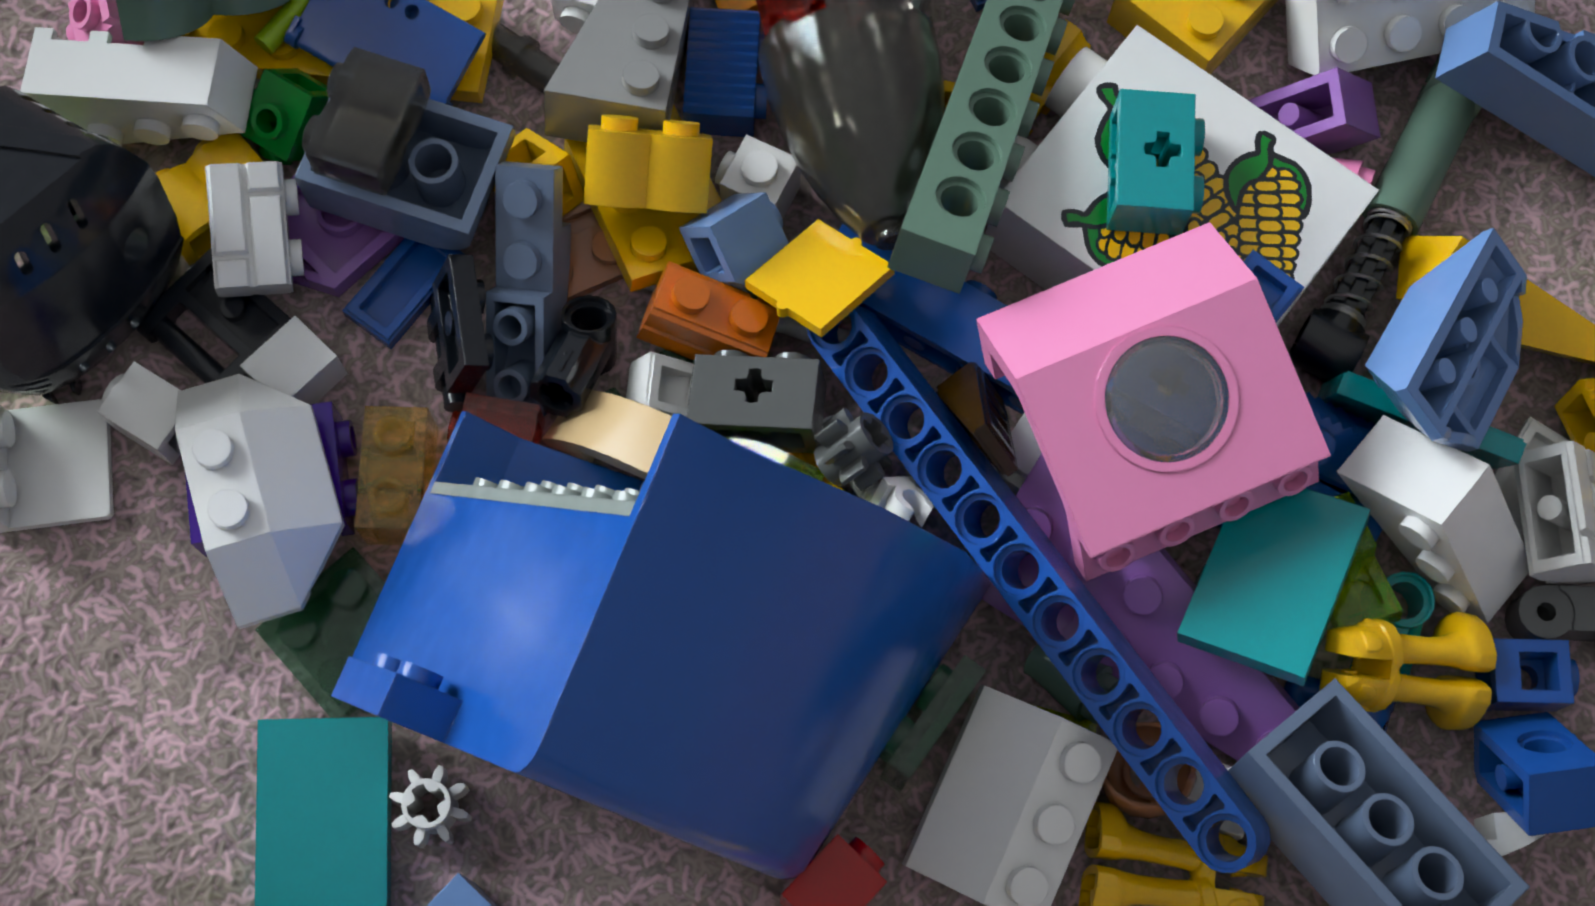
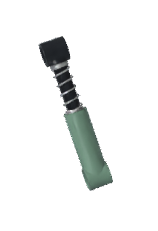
(1407, 186)

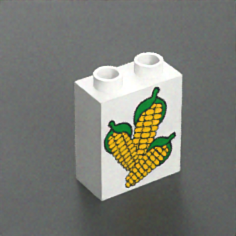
(1260, 177)

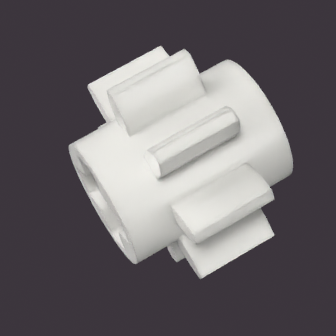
(448, 809)

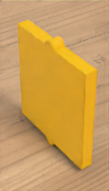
(819, 277)

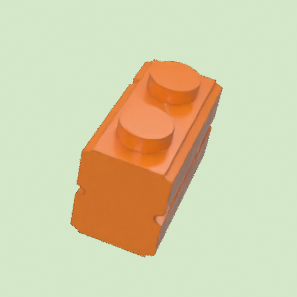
(703, 316)

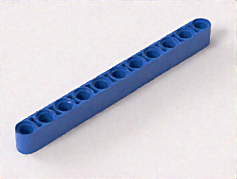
(1055, 587)

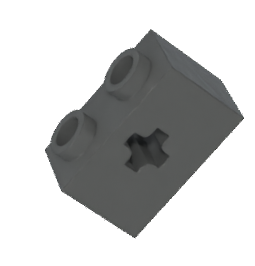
(788, 403)

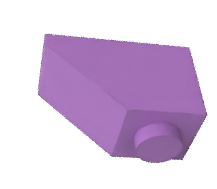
(1327, 110)

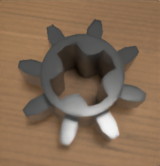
(853, 449)

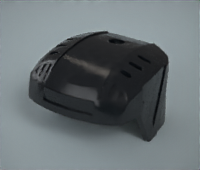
(107, 254)

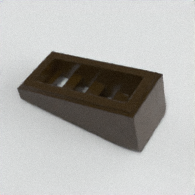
(981, 414)

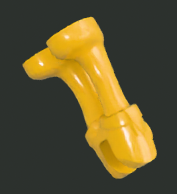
(1380, 651)
(1113, 838)

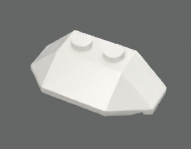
(258, 493)

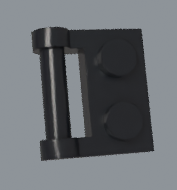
(238, 322)

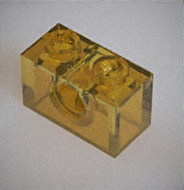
(393, 471)

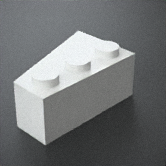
(1441, 516)

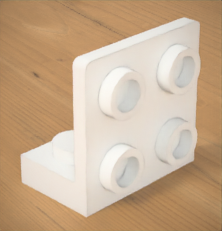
(54, 466)

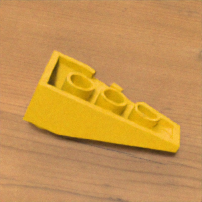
(1547, 322)

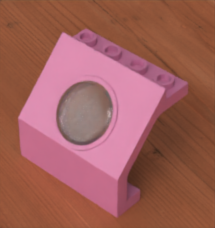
(1157, 397)

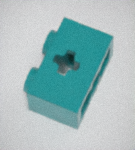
(1140, 131)

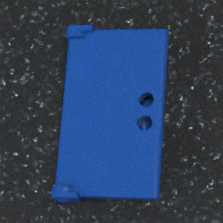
(406, 32)

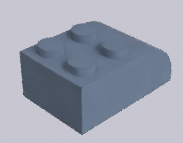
(439, 184)

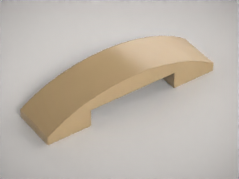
(611, 431)

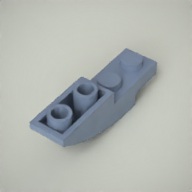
(530, 275)

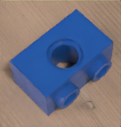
(1536, 772)

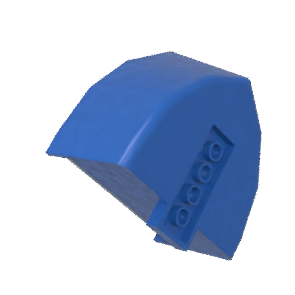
(668, 649)

